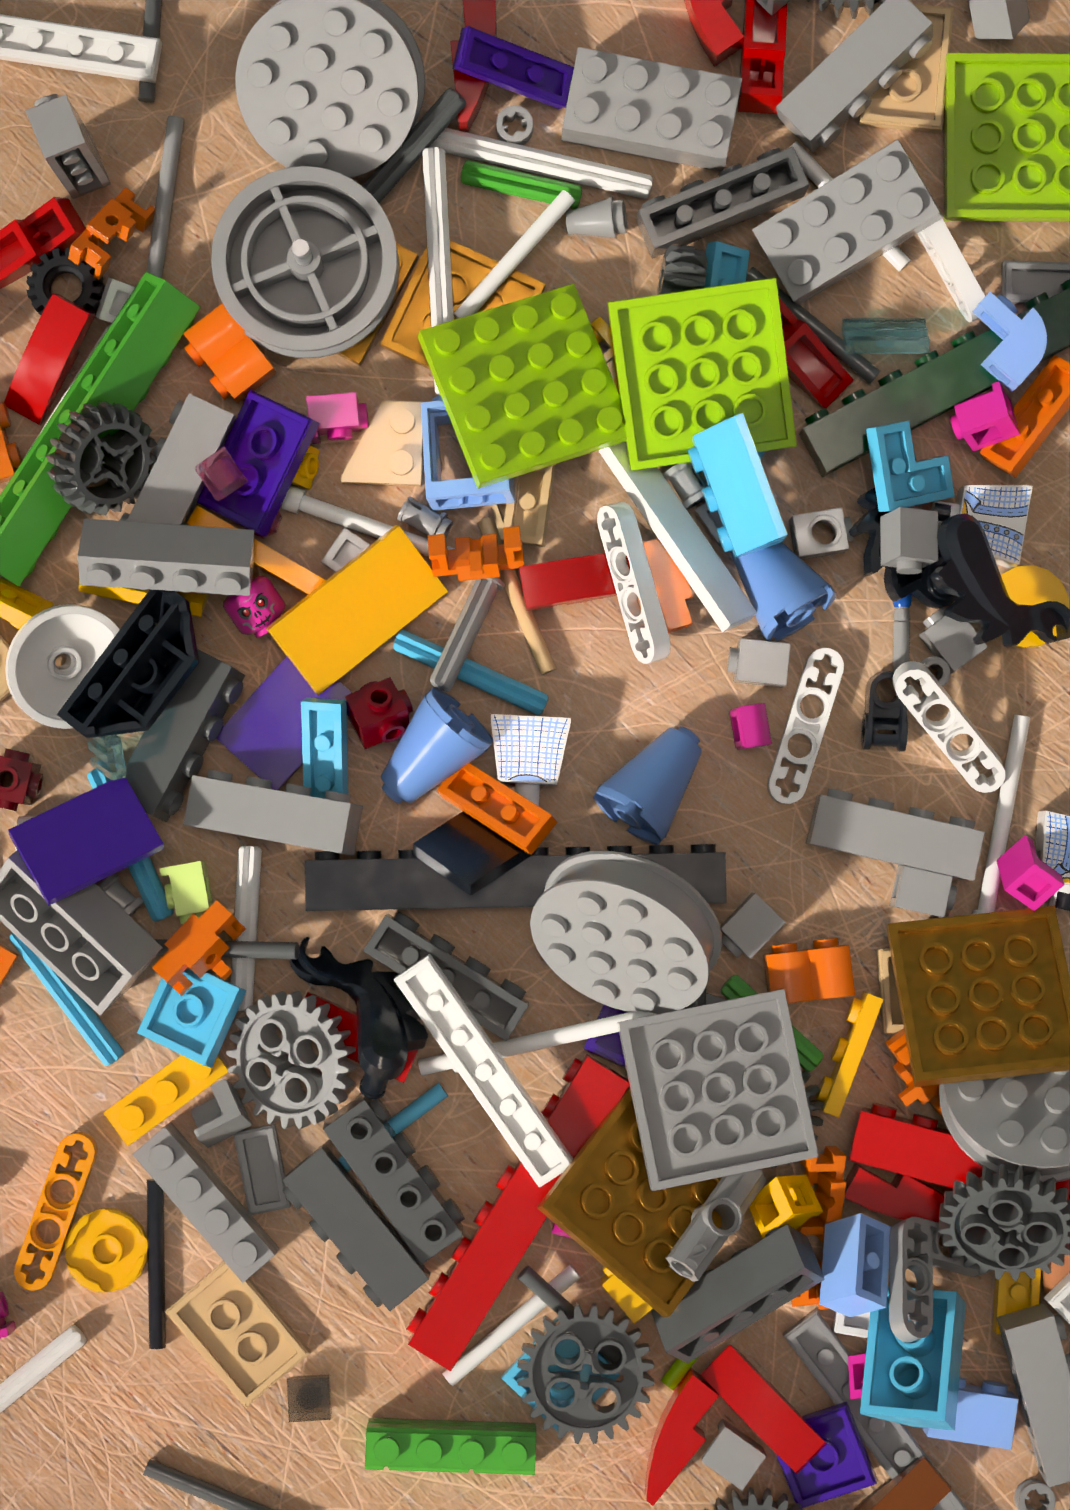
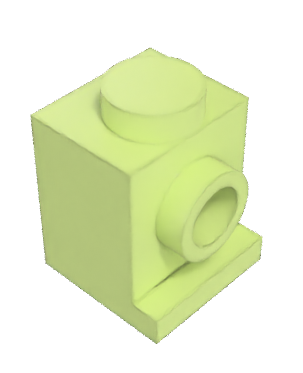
(188, 889)

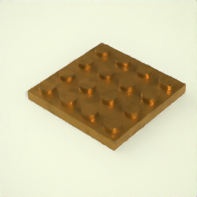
(983, 995)
(615, 1216)

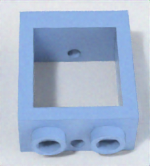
(456, 492)

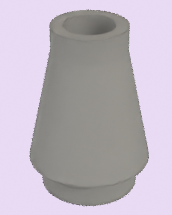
(599, 219)

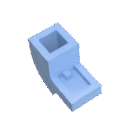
(1022, 339)

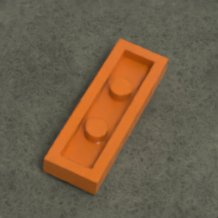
(1036, 417)
(498, 807)

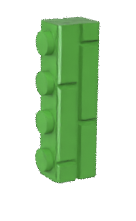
(450, 1446)

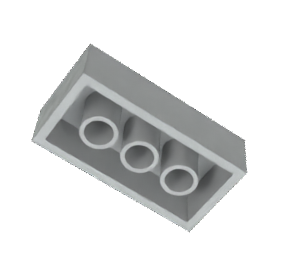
(651, 109)
(847, 222)
(80, 937)

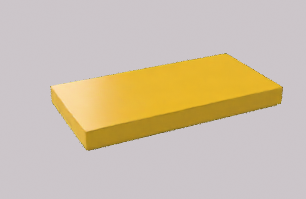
(357, 609)

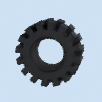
(58, 264)

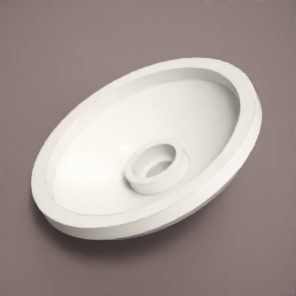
(30, 667)

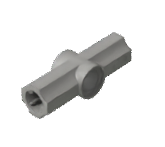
(702, 1238)

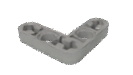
(922, 1256)

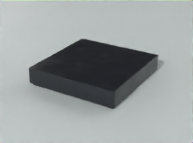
(468, 853)

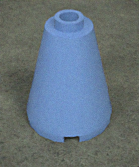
(782, 590)
(433, 747)
(651, 785)

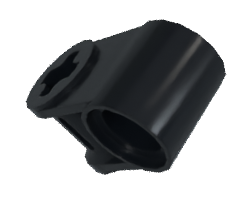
(883, 716)

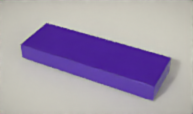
(513, 67)

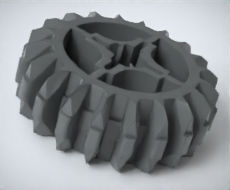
(80, 457)

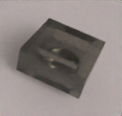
(309, 1398)

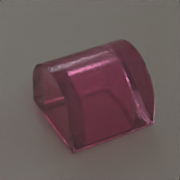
(220, 474)

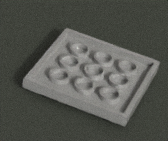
(717, 1089)

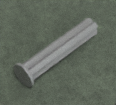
(465, 632)

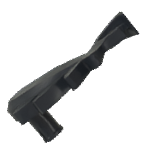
(896, 584)
(982, 598)
(385, 1017)

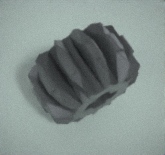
(682, 269)

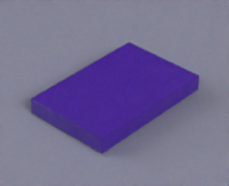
(268, 449)
(269, 726)
(86, 839)

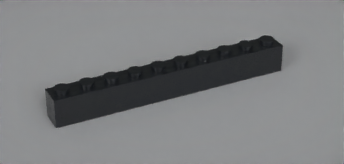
(412, 884)

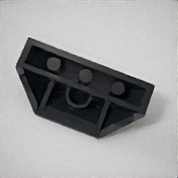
(136, 670)

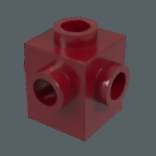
(378, 712)
(26, 782)

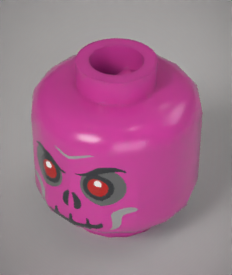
(258, 611)

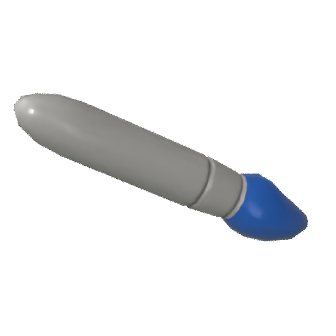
(901, 631)

